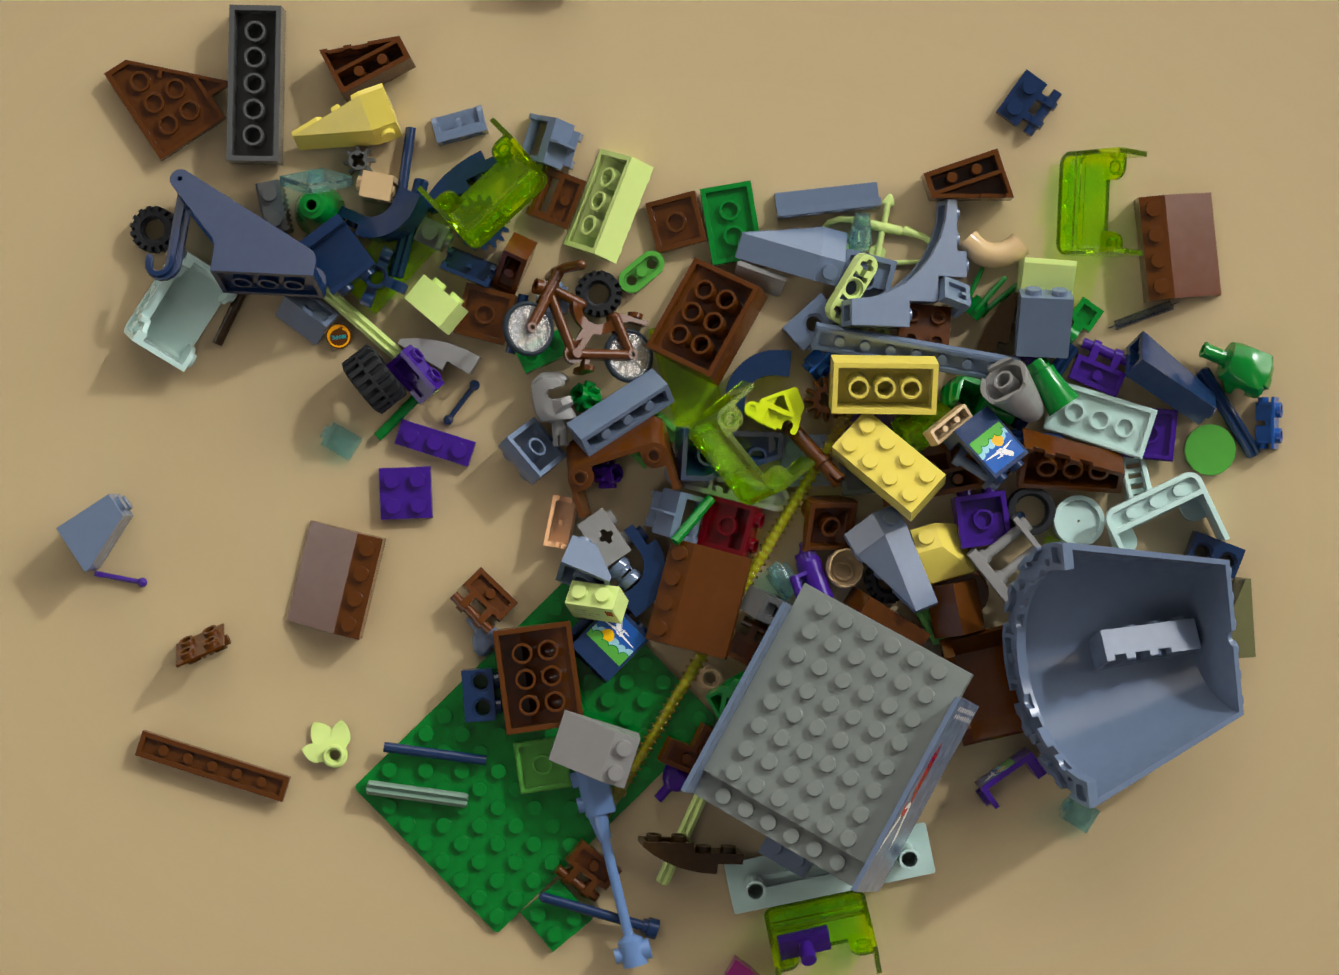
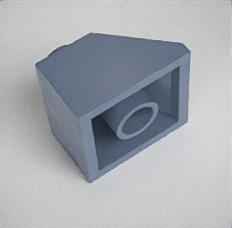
(583, 563)

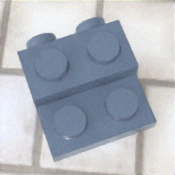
(881, 280)

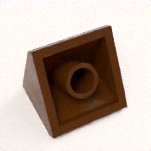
(957, 609)

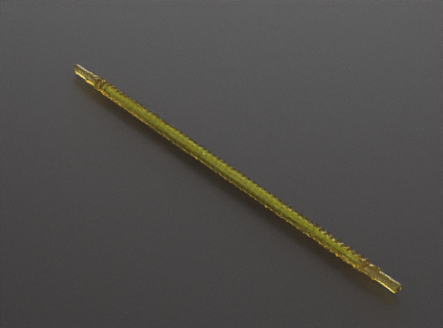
(842, 423)

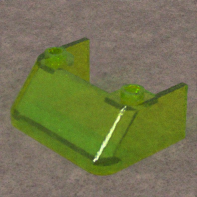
(494, 196)
(1085, 202)
(715, 441)
(845, 917)

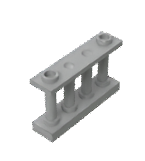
(983, 557)

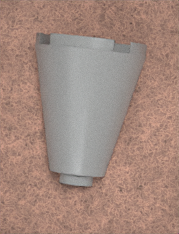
(1012, 390)

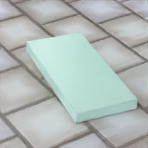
(1104, 422)

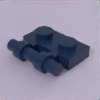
(1022, 97)

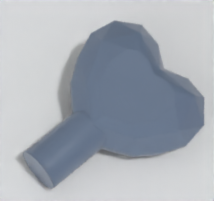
(481, 641)

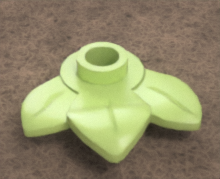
(325, 741)

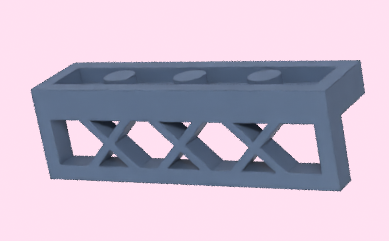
(827, 200)

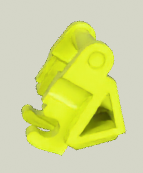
(776, 409)

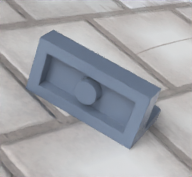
(307, 316)

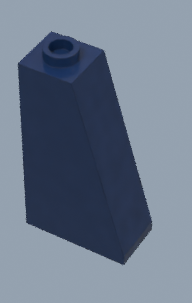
(1168, 379)

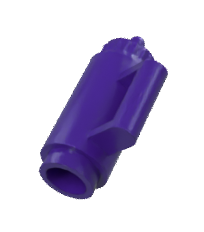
(810, 572)

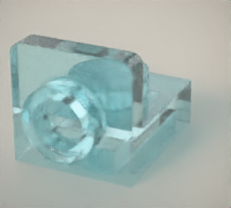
(340, 440)
(1077, 814)

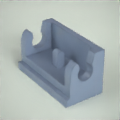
(459, 126)

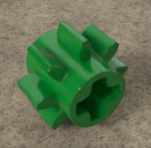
(585, 396)

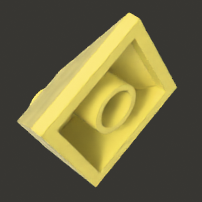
(941, 552)

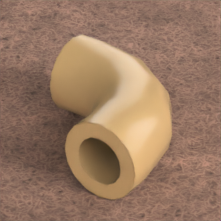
(993, 254)

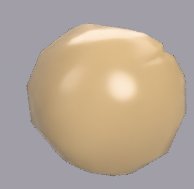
(843, 568)

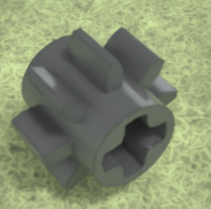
(358, 153)

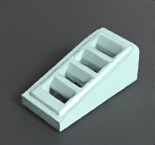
(1144, 479)

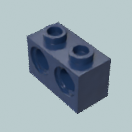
(1215, 549)
(473, 694)

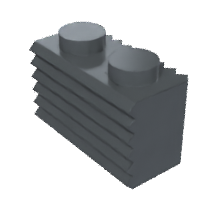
(274, 205)

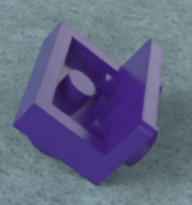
(415, 373)

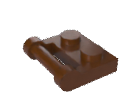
(563, 201)

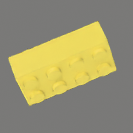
(883, 384)
(888, 465)

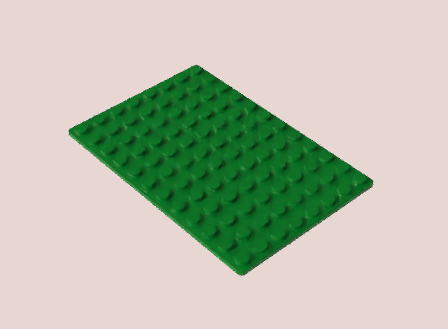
(505, 841)

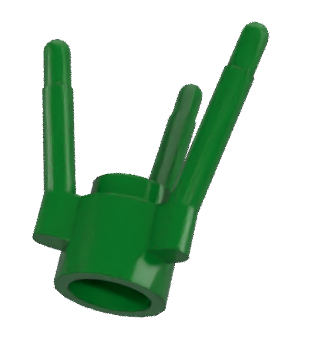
(979, 305)

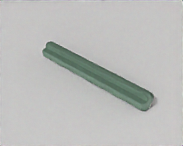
(417, 793)

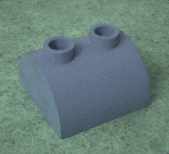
(532, 451)

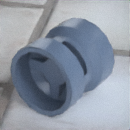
(620, 569)

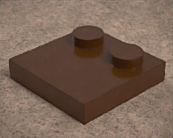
(676, 222)
(485, 313)

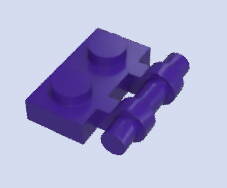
(1095, 374)

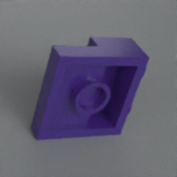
(980, 517)

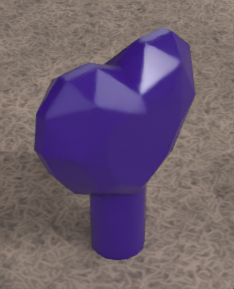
(673, 781)

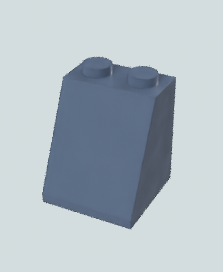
(96, 530)

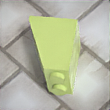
(1045, 274)

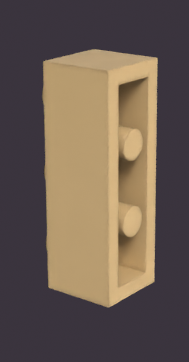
(947, 424)

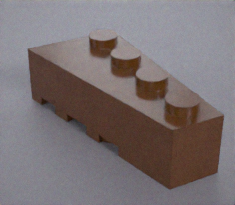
(1068, 465)

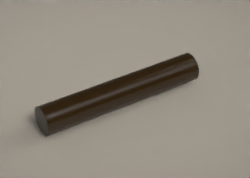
(228, 319)

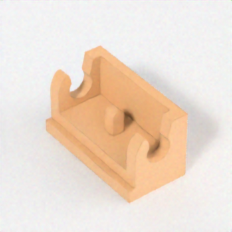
(560, 522)

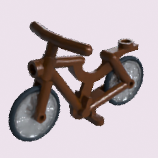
(531, 330)

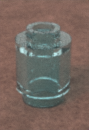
(779, 579)

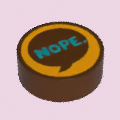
(339, 336)

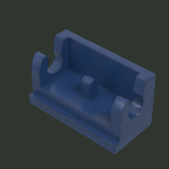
(469, 267)

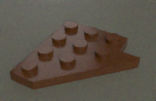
(168, 103)

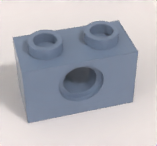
(796, 327)

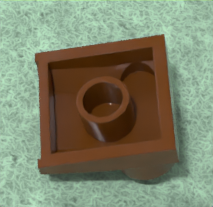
(827, 521)

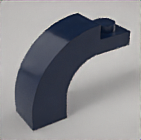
(395, 223)
(760, 365)
(645, 591)

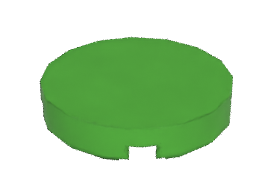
(1209, 449)

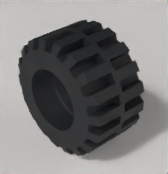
(373, 379)

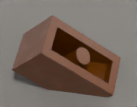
(514, 263)

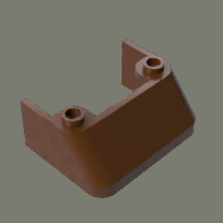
(648, 438)

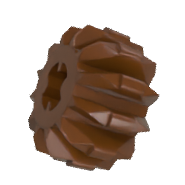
(815, 400)

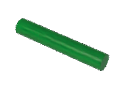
(396, 418)
(692, 520)

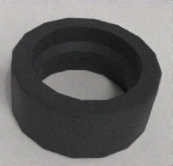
(1047, 501)

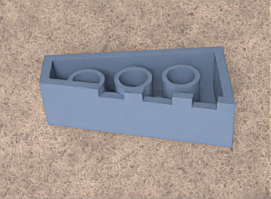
(1143, 642)

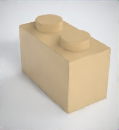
(377, 187)

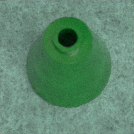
(326, 204)

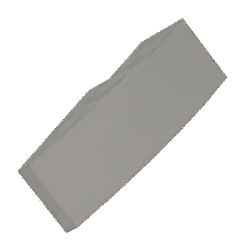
(442, 353)

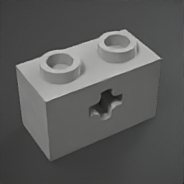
(606, 520)

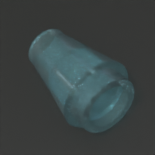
(860, 233)

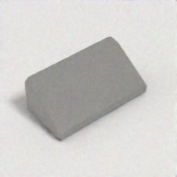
(767, 280)

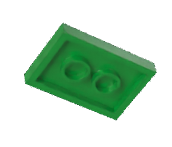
(727, 214)

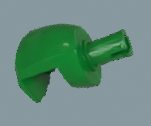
(1241, 367)
(967, 392)

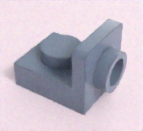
(955, 295)

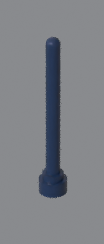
(648, 927)

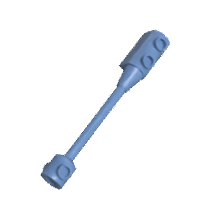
(596, 802)

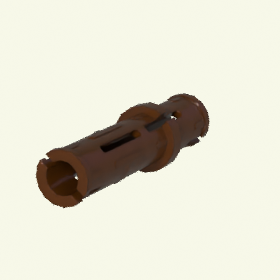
(822, 461)

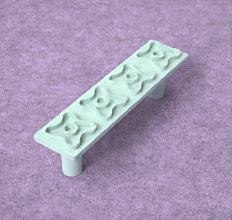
(766, 884)

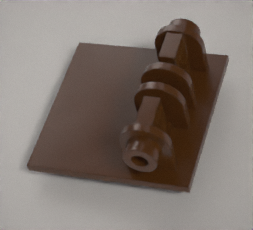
(928, 324)
(193, 648)

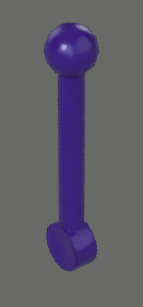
(142, 582)

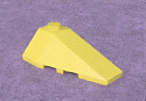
(360, 122)

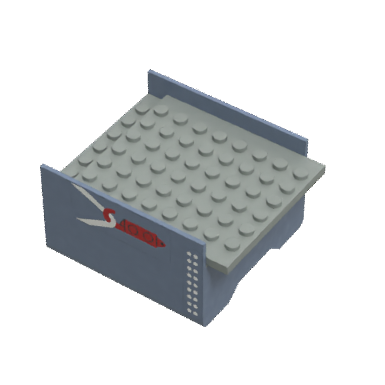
(834, 740)

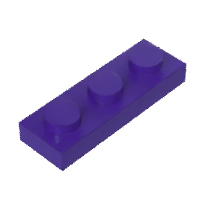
(435, 442)

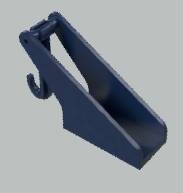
(247, 251)

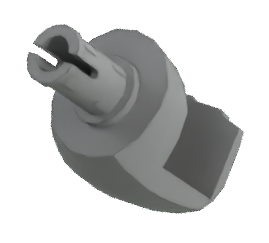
(550, 410)

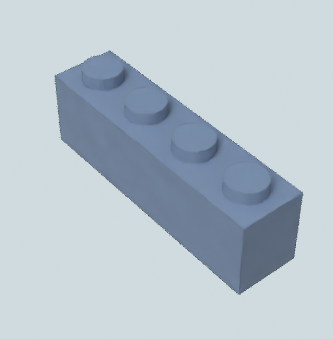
(620, 412)

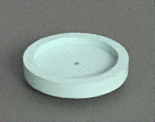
(1088, 514)

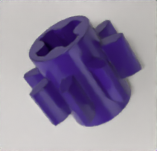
(607, 474)

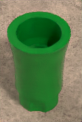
(1050, 385)

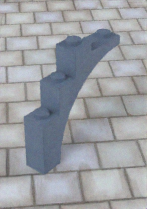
(921, 285)

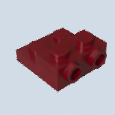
(731, 527)

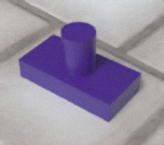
(804, 944)

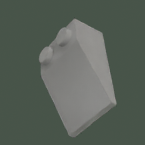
(595, 748)

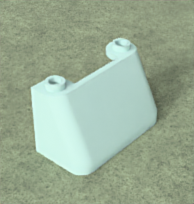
(177, 312)

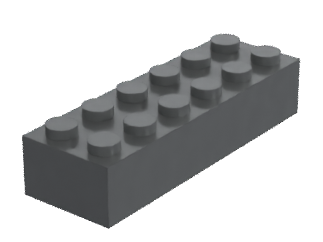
(256, 84)

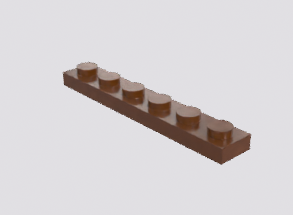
(213, 765)

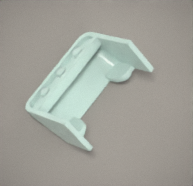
(1182, 491)

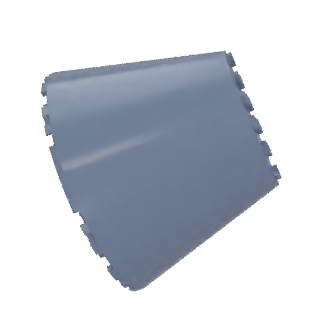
(1127, 720)

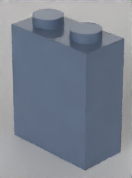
(1043, 322)

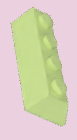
(608, 205)

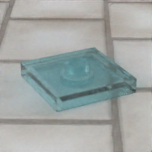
(316, 181)

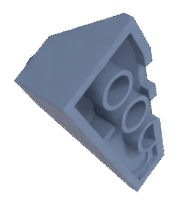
(804, 252)
(889, 551)

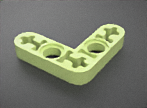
(861, 285)

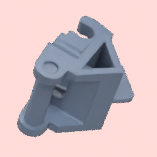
(557, 143)
(667, 513)

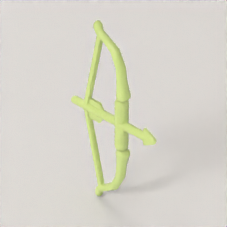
(884, 227)

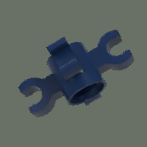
(371, 291)

